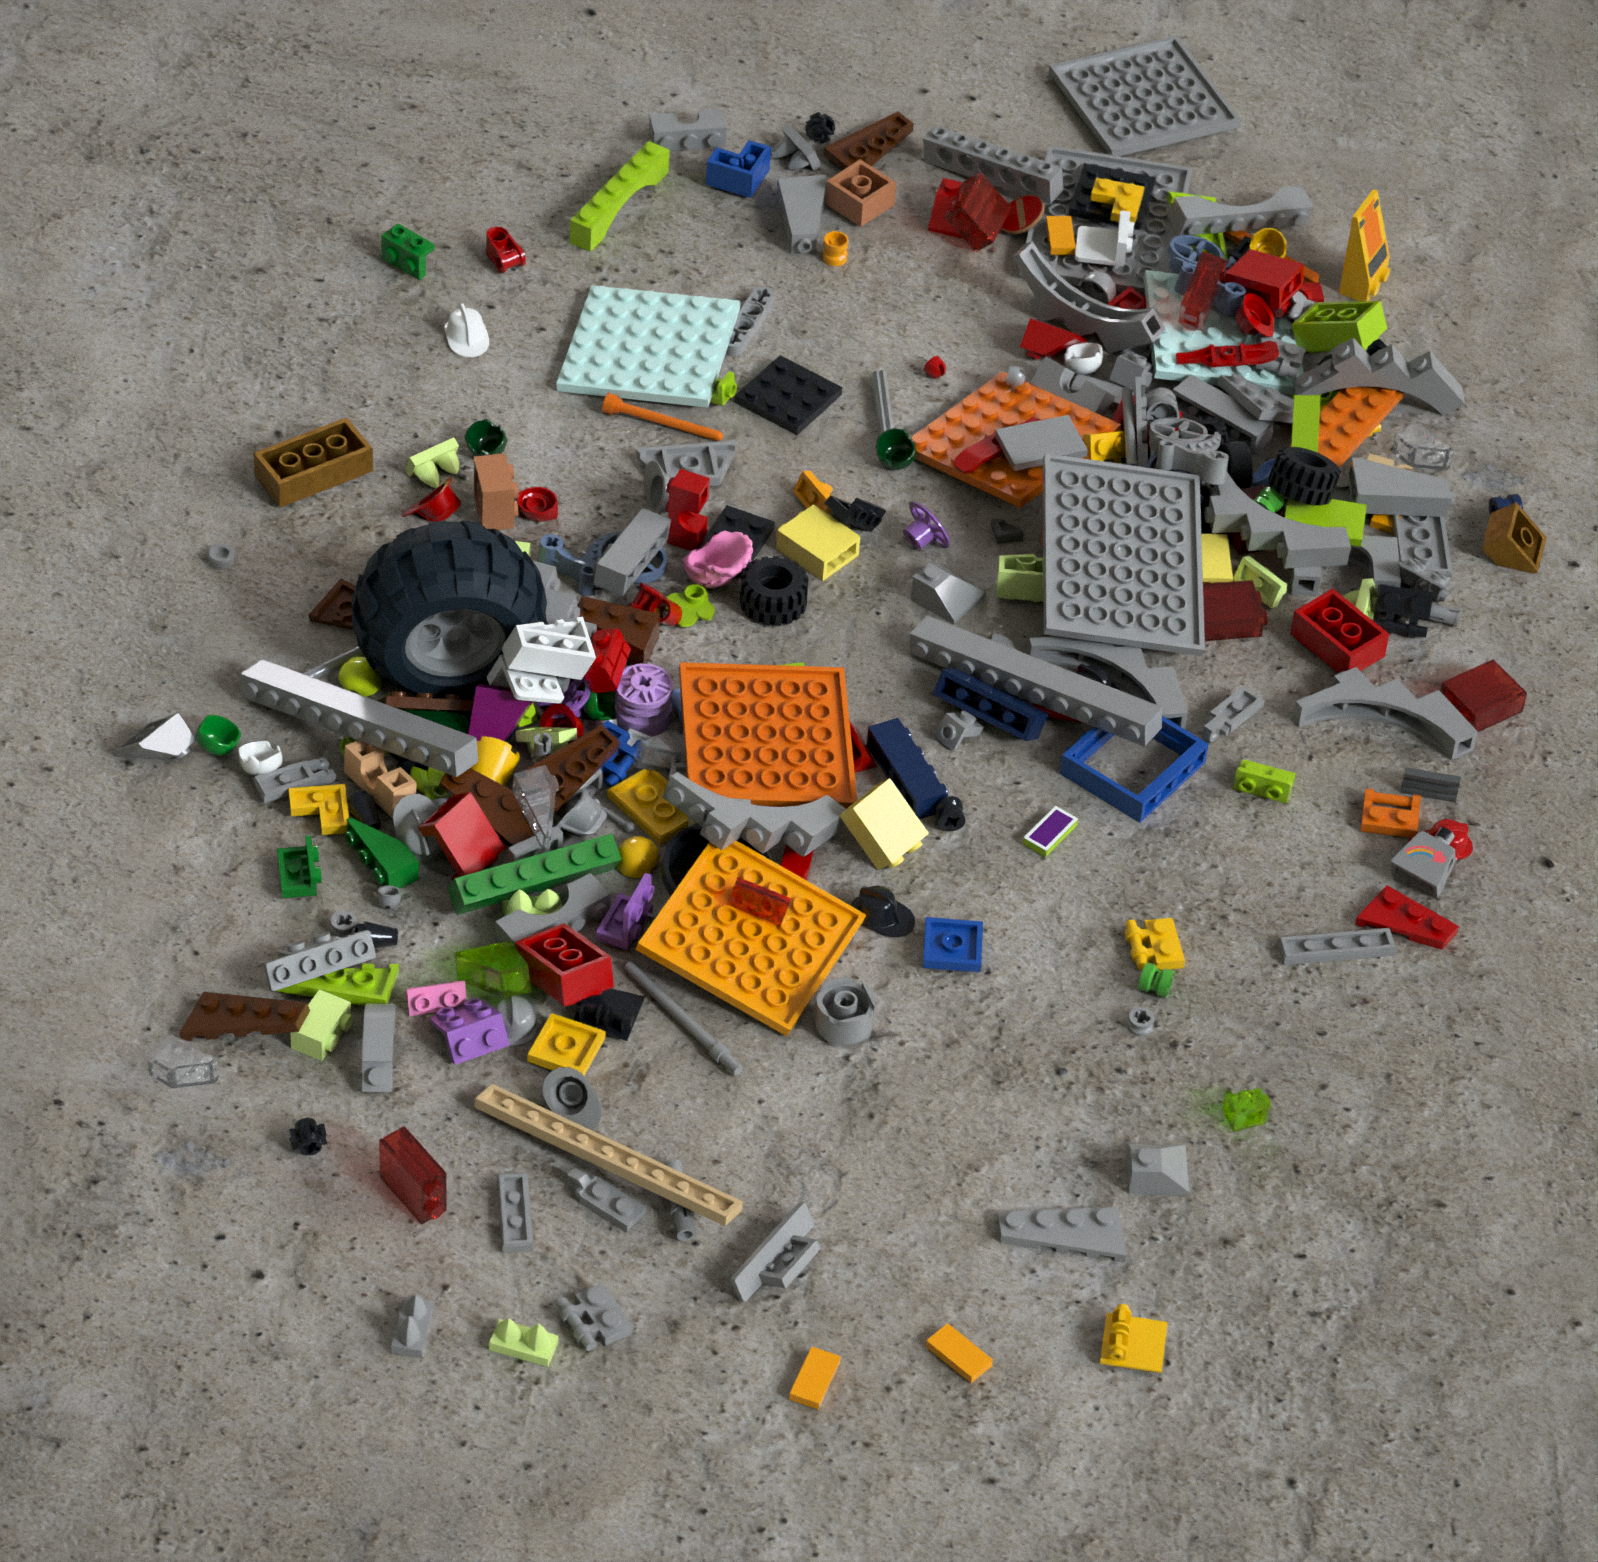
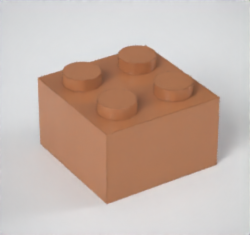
(860, 193)
(495, 491)

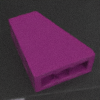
(496, 712)

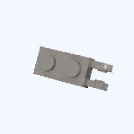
(301, 774)

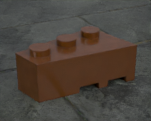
(637, 626)

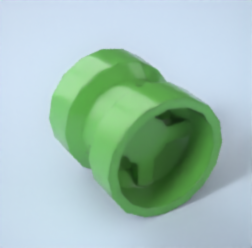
(1270, 499)
(1162, 982)

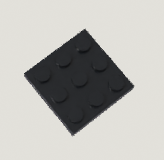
(1083, 207)
(788, 395)

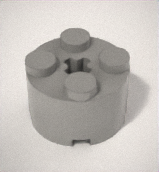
(844, 1012)

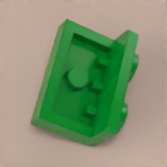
(406, 250)
(298, 870)

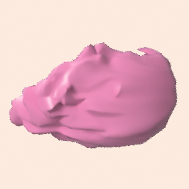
(718, 559)

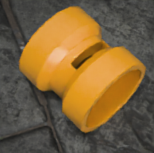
(835, 248)

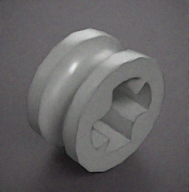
(343, 917)
(1141, 1013)

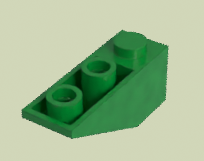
(386, 856)

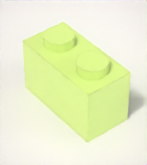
(323, 1026)

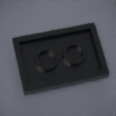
(754, 526)

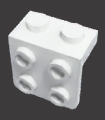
(1104, 244)
(524, 684)

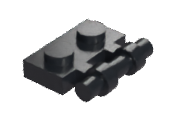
(1403, 602)

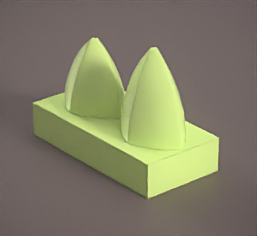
(425, 462)
(1267, 583)
(1364, 598)
(559, 735)
(542, 904)
(524, 1342)

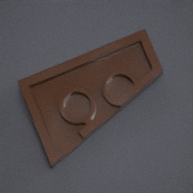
(336, 606)

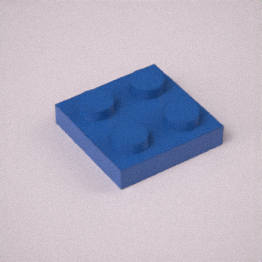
(953, 944)

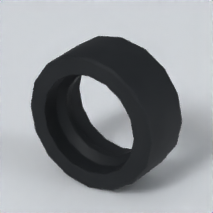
(1239, 463)

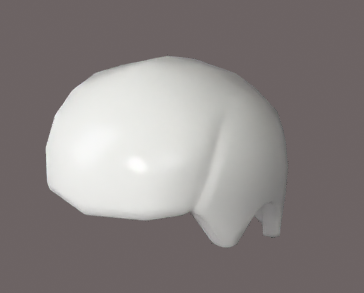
(1083, 358)
(259, 757)

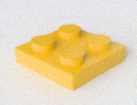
(566, 1044)

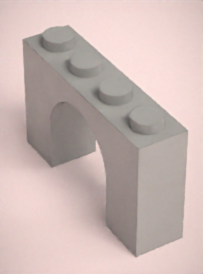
(1376, 556)

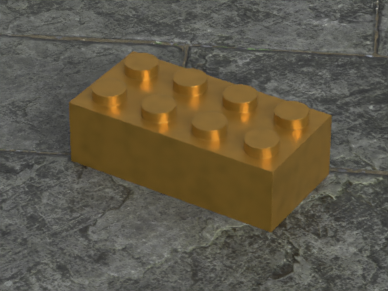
(313, 462)

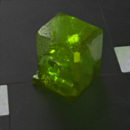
(1246, 1108)

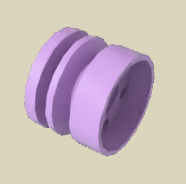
(644, 699)

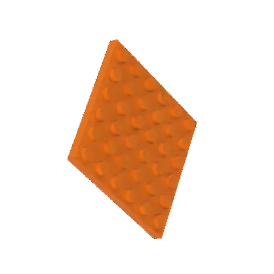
(993, 408)
(768, 732)

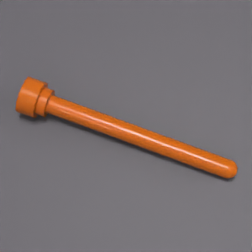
(613, 404)

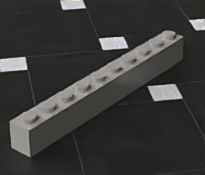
(1037, 681)
(360, 718)

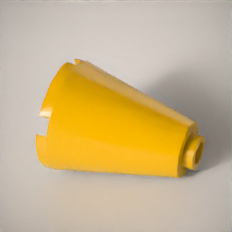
(496, 759)

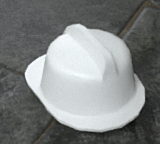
(466, 332)

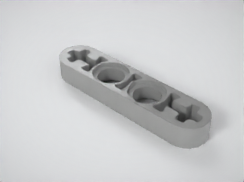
(752, 322)

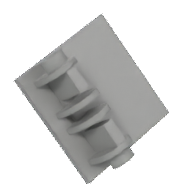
(1414, 568)

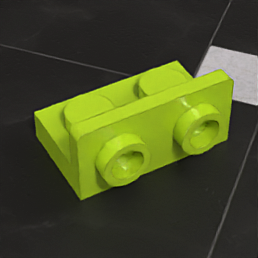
(1264, 781)

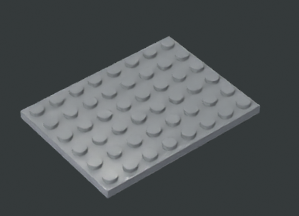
(1148, 244)
(1122, 555)

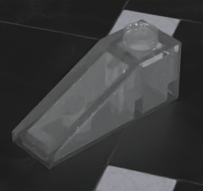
(536, 794)

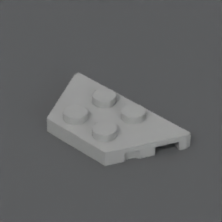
(705, 459)

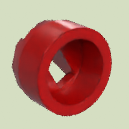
(935, 367)

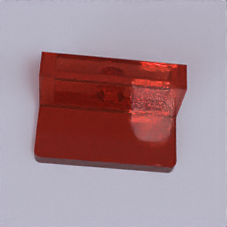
(759, 901)

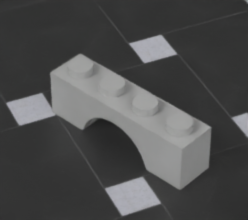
(585, 904)

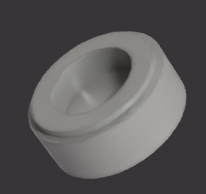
(221, 556)

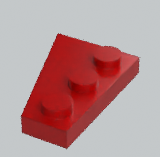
(1408, 918)

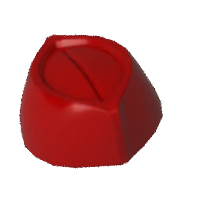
(538, 504)

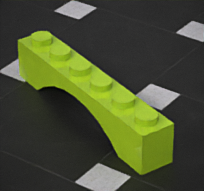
(595, 217)

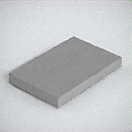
(1028, 442)

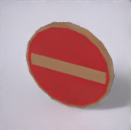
(1024, 214)

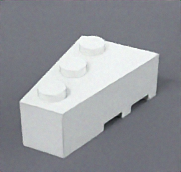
(550, 649)

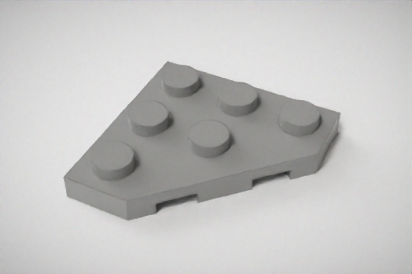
(1258, 400)

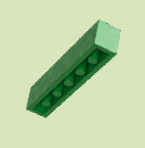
(533, 874)

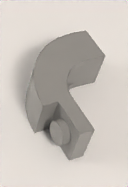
(378, 1047)

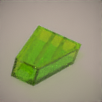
(494, 969)

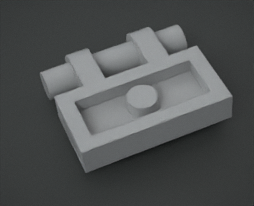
(1289, 359)
(602, 1313)

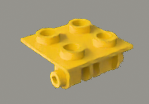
(1133, 1341)

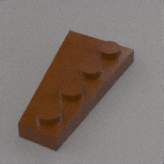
(242, 1015)

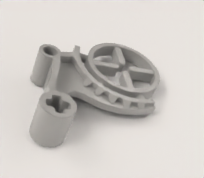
(1192, 452)

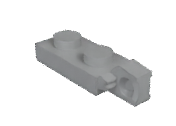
(1231, 713)
(605, 1200)

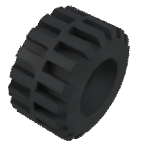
(1304, 476)
(774, 590)

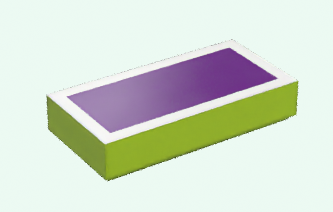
(1050, 831)

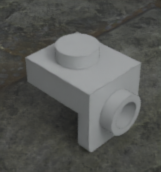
(955, 727)

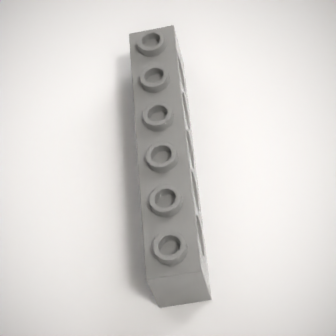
(997, 164)

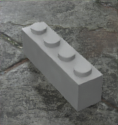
(1200, 399)
(631, 551)

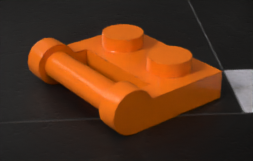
(1390, 820)

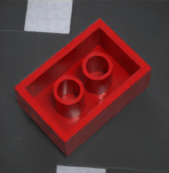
(1339, 632)
(566, 964)

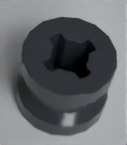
(950, 813)

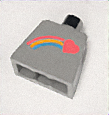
(1426, 861)

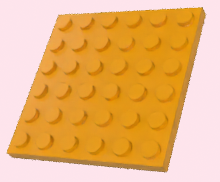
(742, 957)

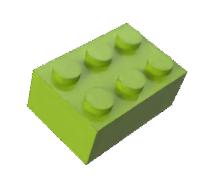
(1333, 323)

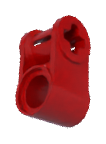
(503, 249)
(653, 601)

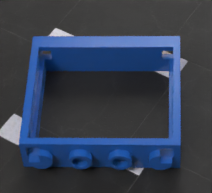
(1190, 747)

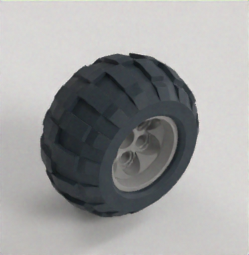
(444, 605)

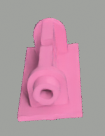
(435, 997)

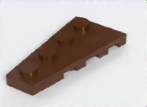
(870, 142)
(426, 702)
(579, 761)
(496, 803)

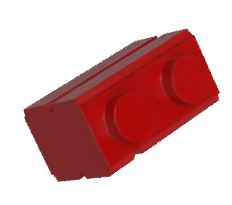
(610, 660)

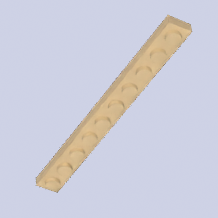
(609, 1155)

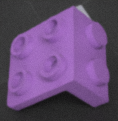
(626, 916)
(471, 1029)

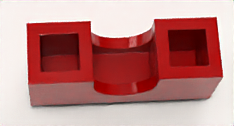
(686, 499)

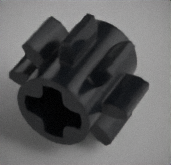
(820, 127)
(308, 1136)

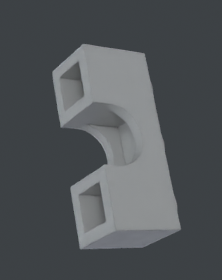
(704, 133)
(1056, 380)

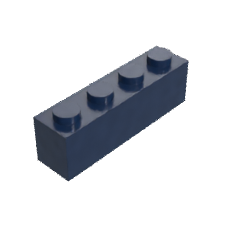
(990, 704)
(905, 766)

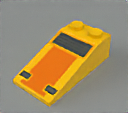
(1366, 252)

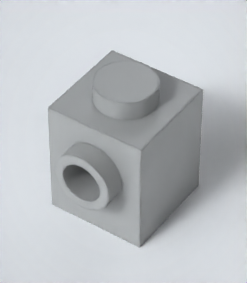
(1129, 367)

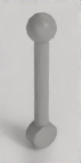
(628, 826)

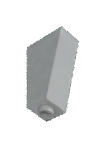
(801, 210)
(1397, 490)

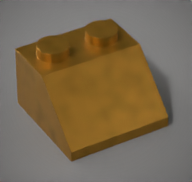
(1514, 539)

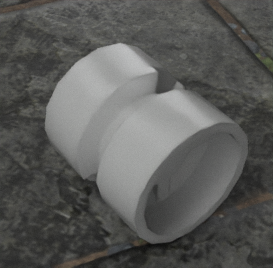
(1161, 404)

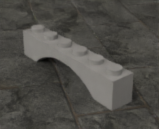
(1200, 216)

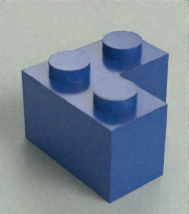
(739, 172)

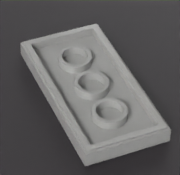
(1424, 540)

